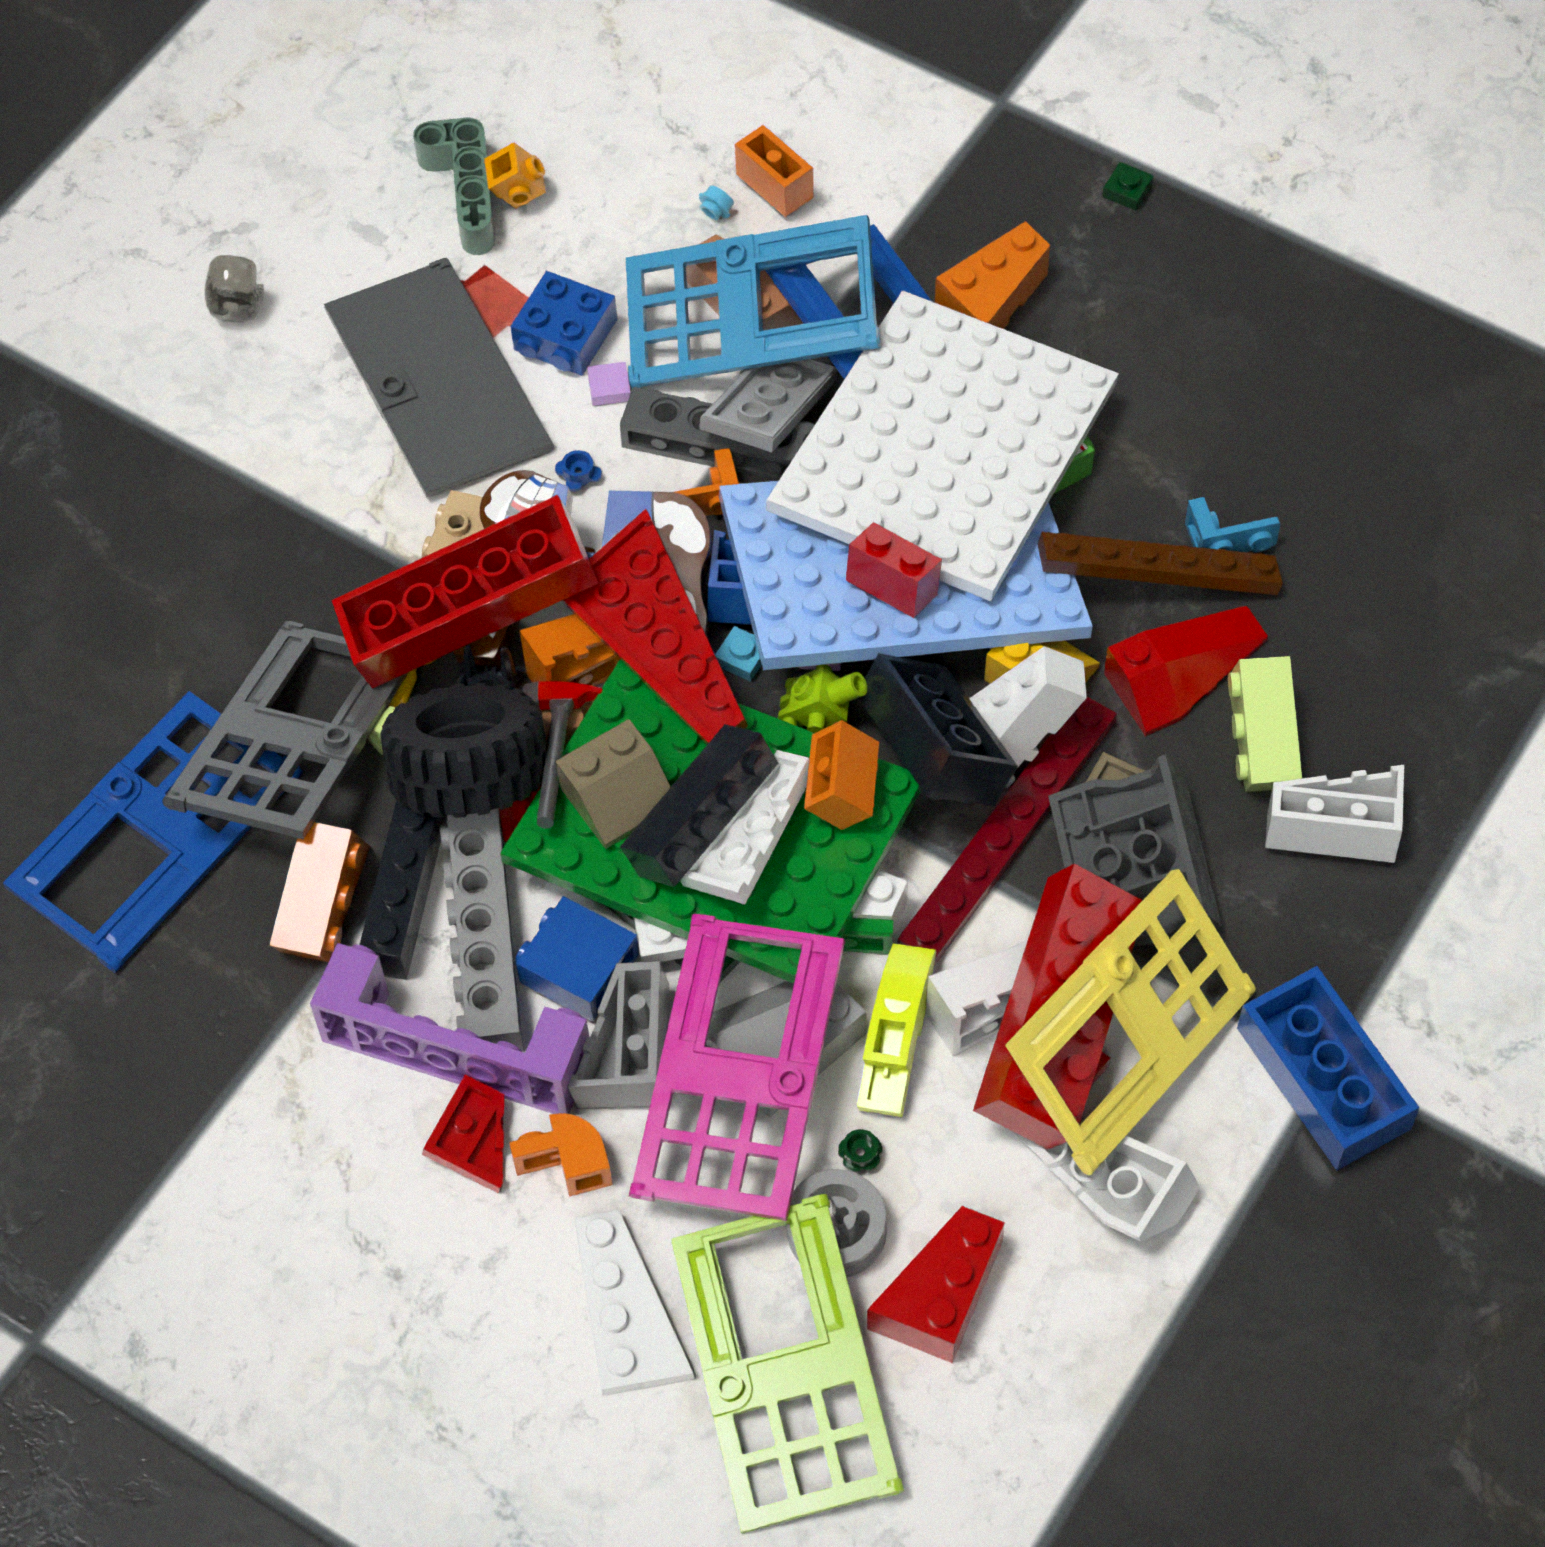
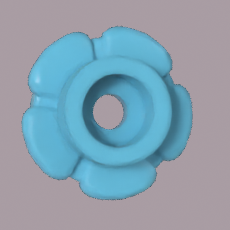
(715, 203)

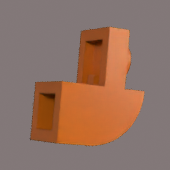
(572, 1145)

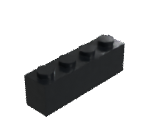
(699, 805)
(401, 889)

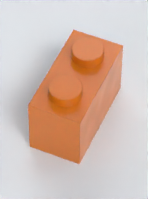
(774, 170)
(842, 775)

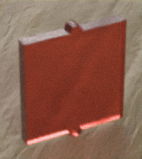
(494, 299)

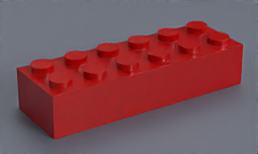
(464, 592)
(1069, 924)

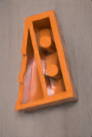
(996, 277)
(566, 653)

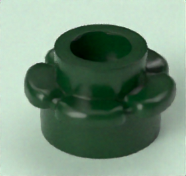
(857, 1140)

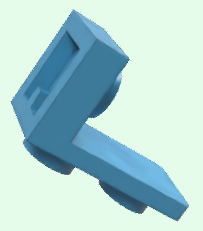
(1206, 532)

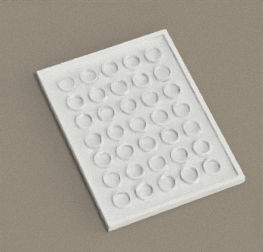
(945, 441)

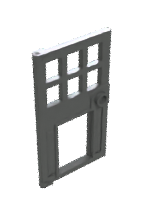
(254, 724)

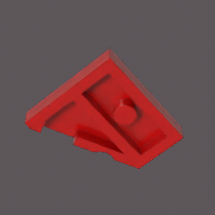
(471, 1134)

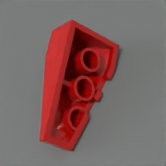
(1175, 665)

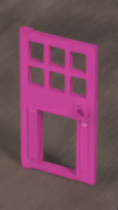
(737, 1076)

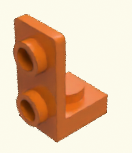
(722, 474)

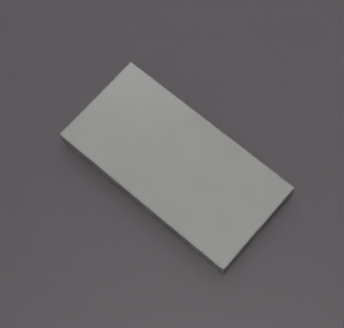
(768, 402)

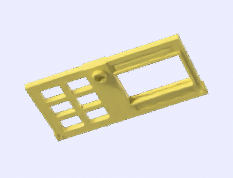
(1115, 977)

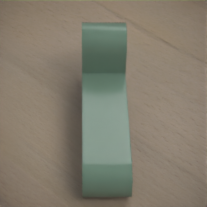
(461, 147)

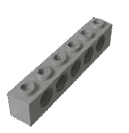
(483, 908)

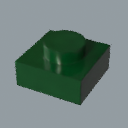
(1128, 186)

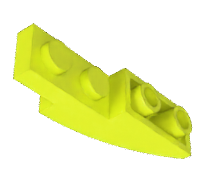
(894, 1029)

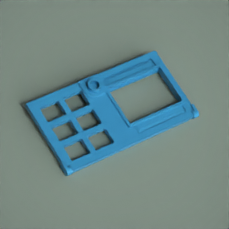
(740, 304)

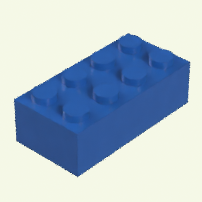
(1327, 1068)

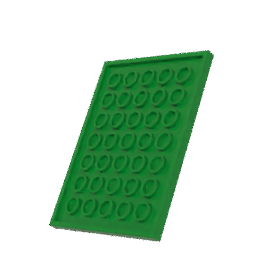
(806, 885)

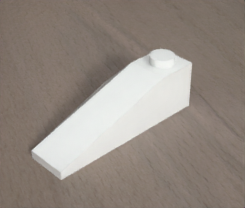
(1131, 1190)

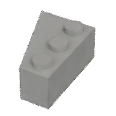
(626, 1041)

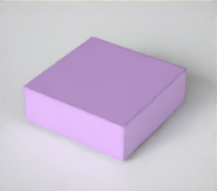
(608, 383)

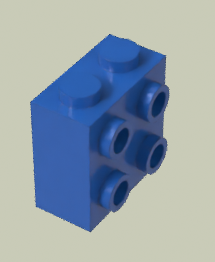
(564, 323)
(574, 956)

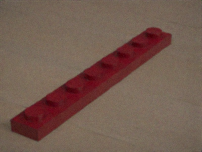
(1007, 830)

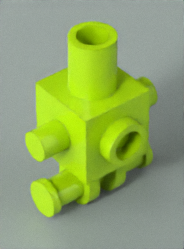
(820, 698)

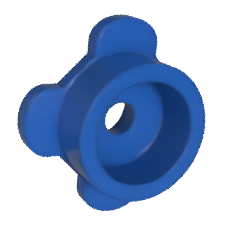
(578, 461)

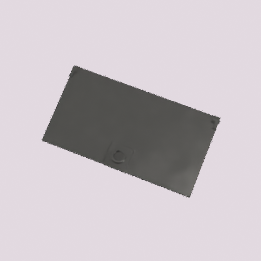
(438, 377)

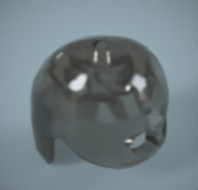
(232, 289)

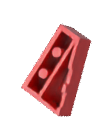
(940, 1287)

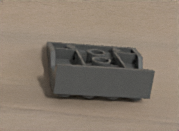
(1136, 835)

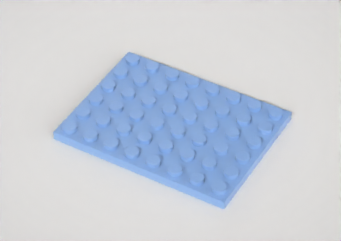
(813, 616)

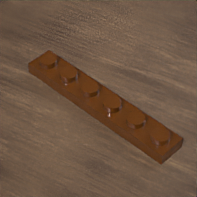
(1159, 563)

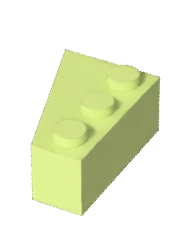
(1264, 722)

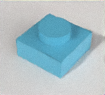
(739, 654)

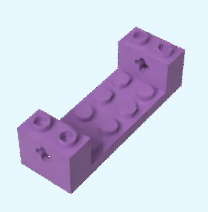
(354, 1017)

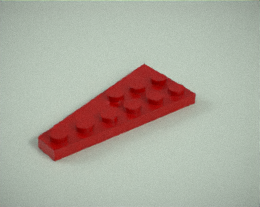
(653, 629)

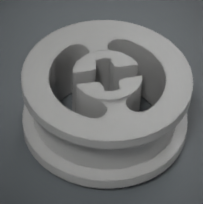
(853, 1204)

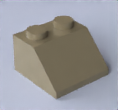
(613, 782)

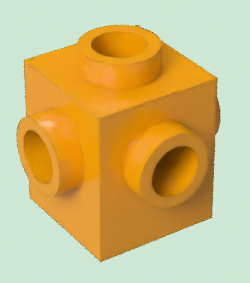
(515, 175)

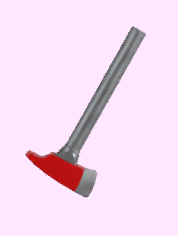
(560, 700)

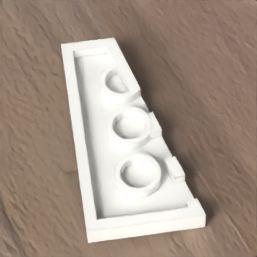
(744, 846)

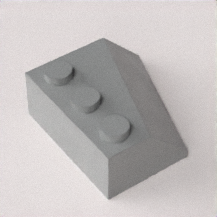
(760, 1020)

